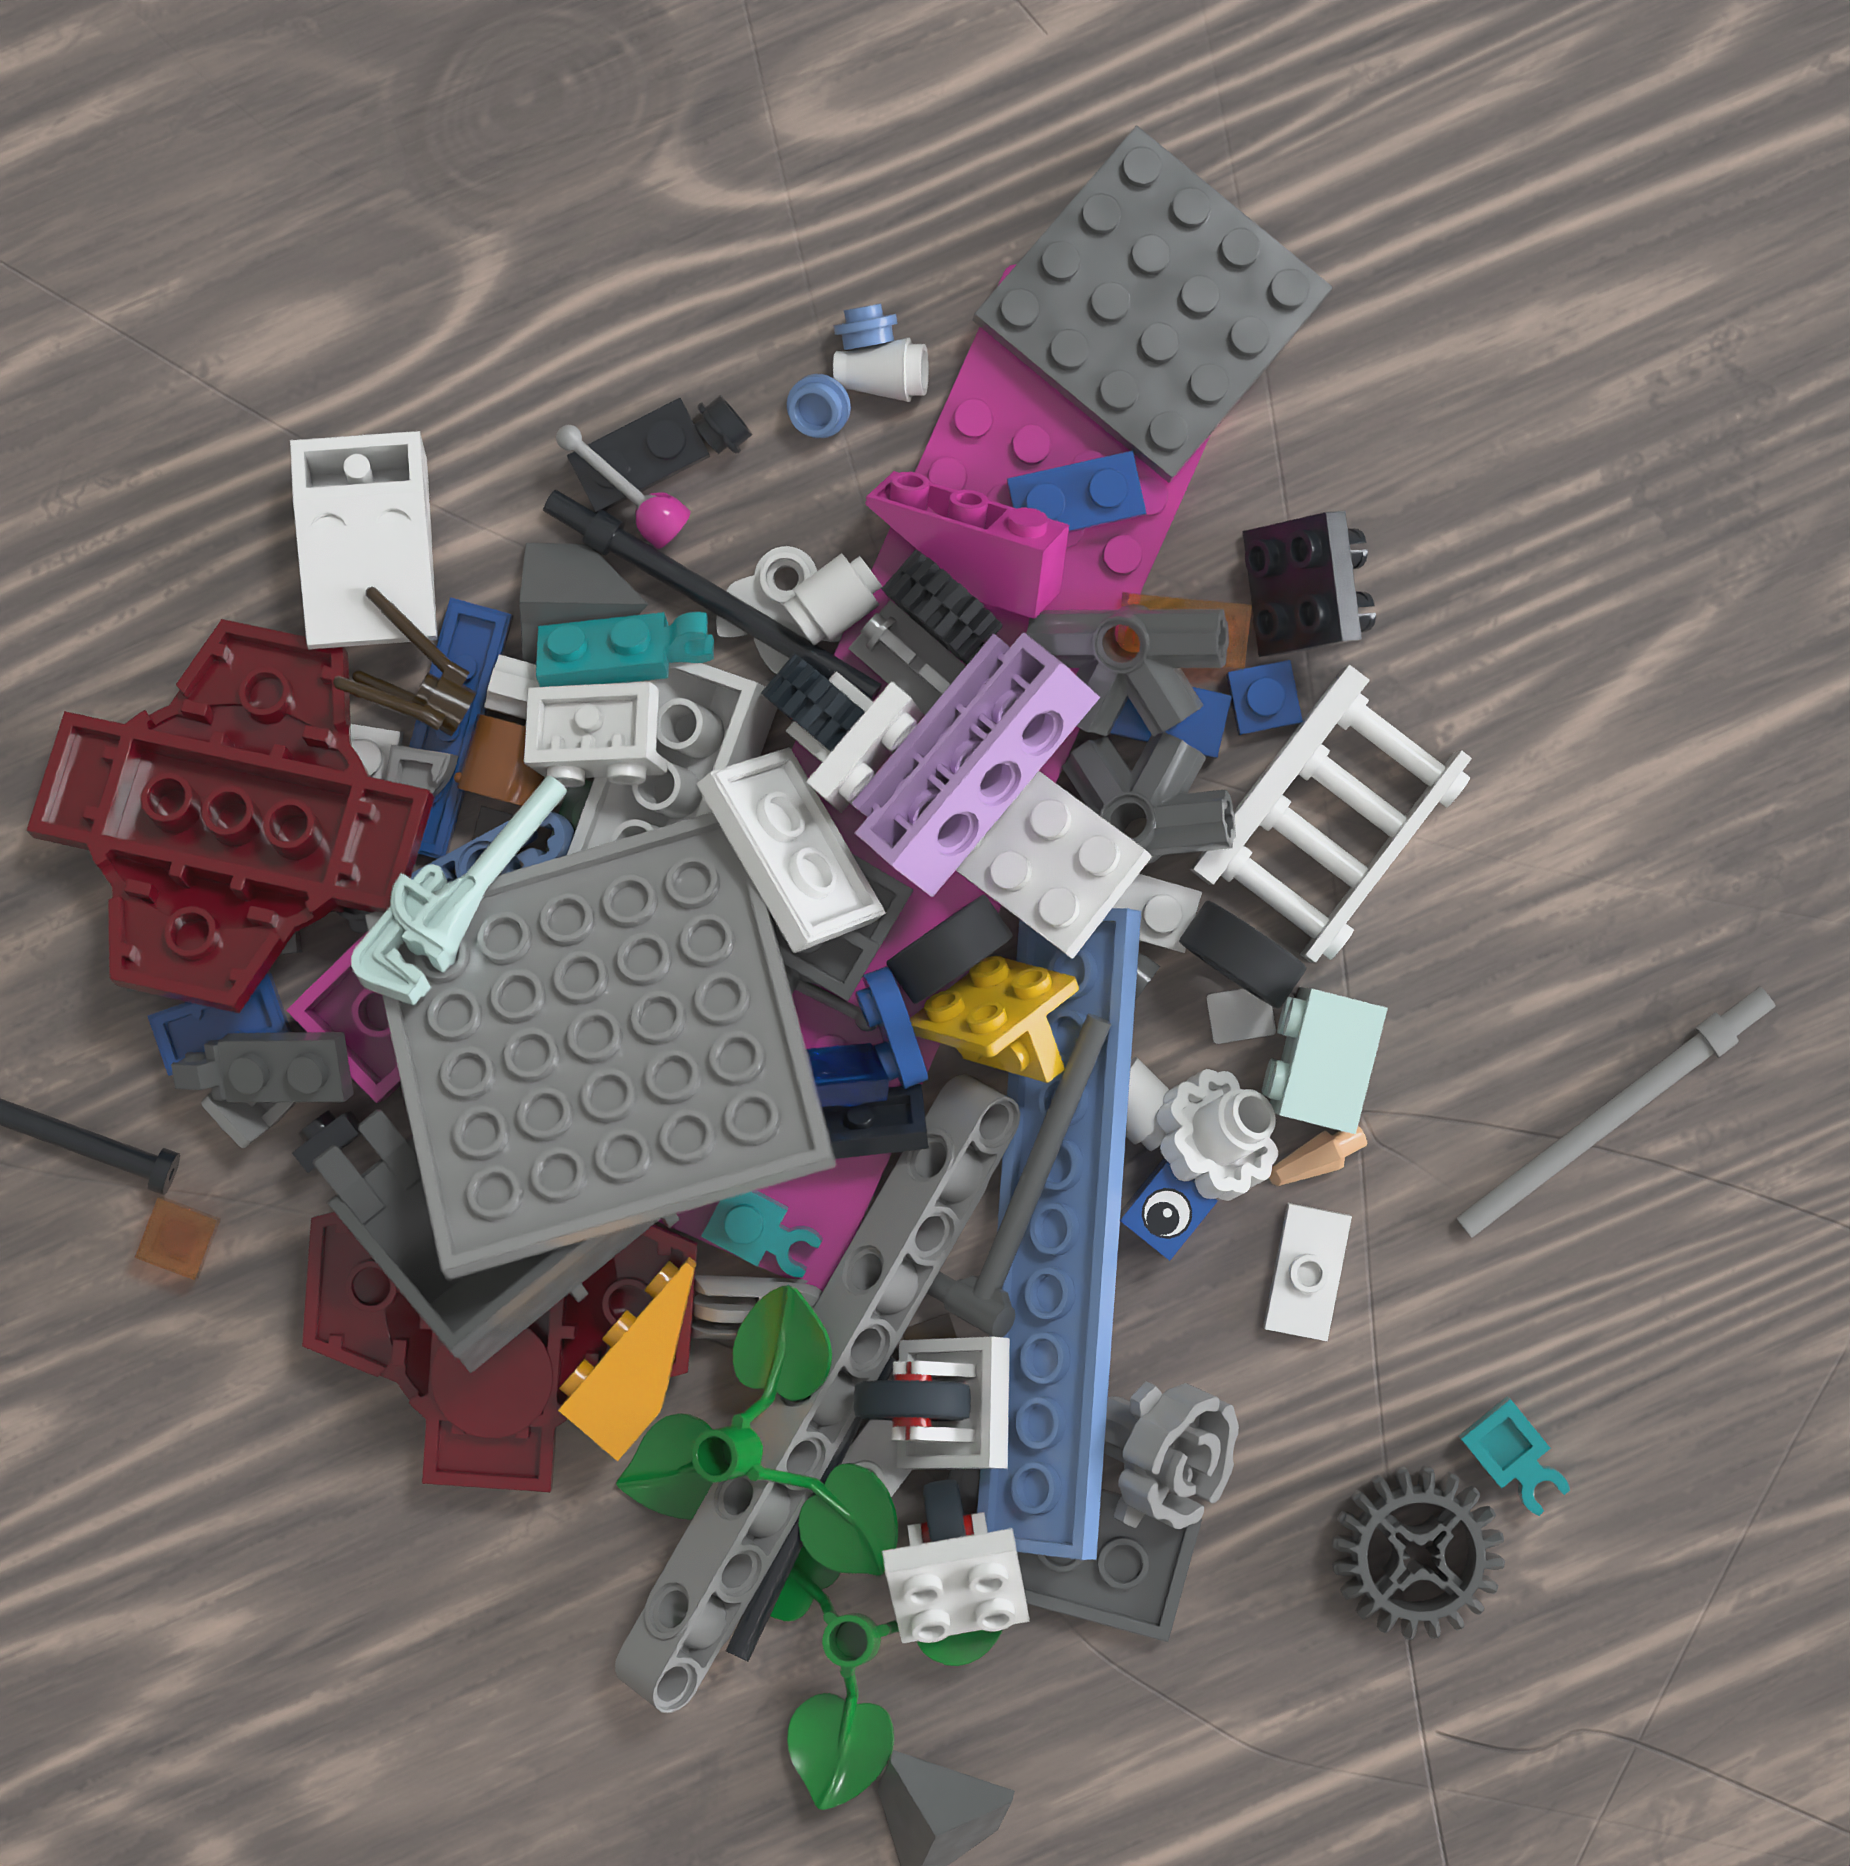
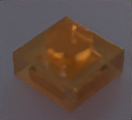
(177, 1238)

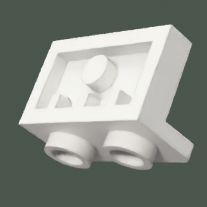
(594, 733)

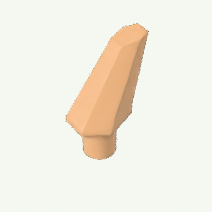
(1318, 1156)

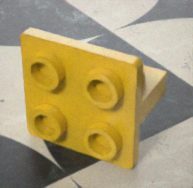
(1000, 1017)

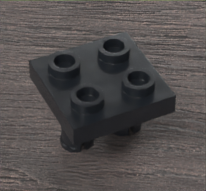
(1306, 584)

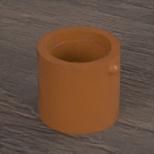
(496, 762)

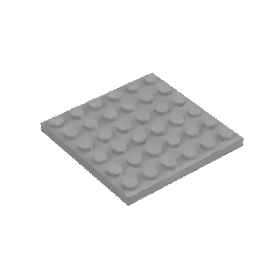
(605, 1050)

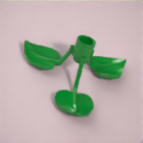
(681, 1456)
(834, 1740)

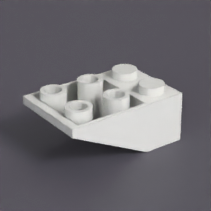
(361, 527)

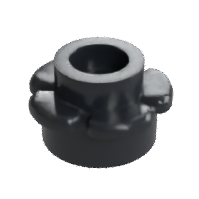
(722, 426)

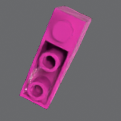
(989, 548)

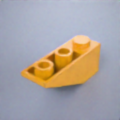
(631, 1380)

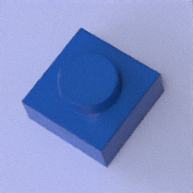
(1264, 697)

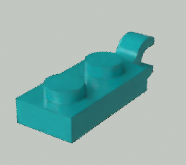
(620, 649)

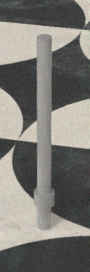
(1713, 1036)

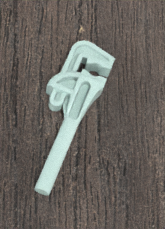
(435, 913)

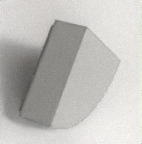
(420, 768)

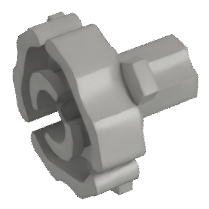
(1170, 1449)

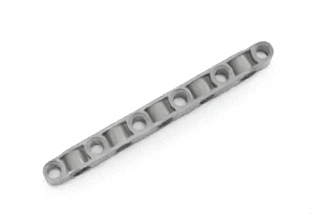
(865, 1317)

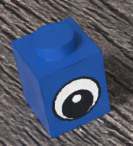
(1165, 1210)

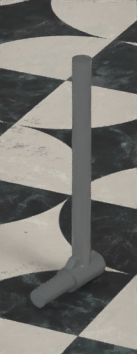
(981, 1297)

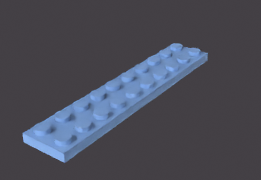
(1066, 1261)

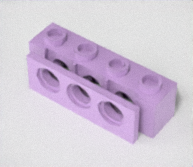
(970, 758)

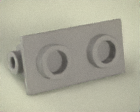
(907, 656)

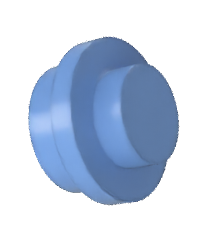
(866, 327)
(818, 406)

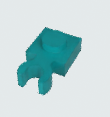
(752, 1225)
(1509, 1450)

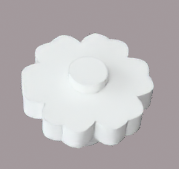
(1218, 1134)

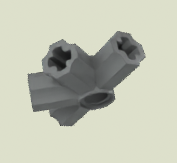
(1148, 677)
(1154, 791)

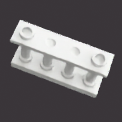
(1307, 757)

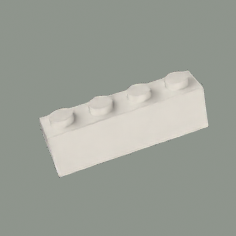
(702, 726)

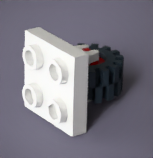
(841, 726)

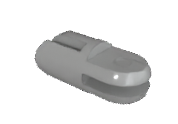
(729, 1299)

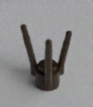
(437, 701)

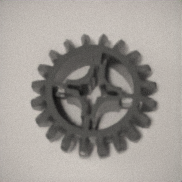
(1399, 1575)

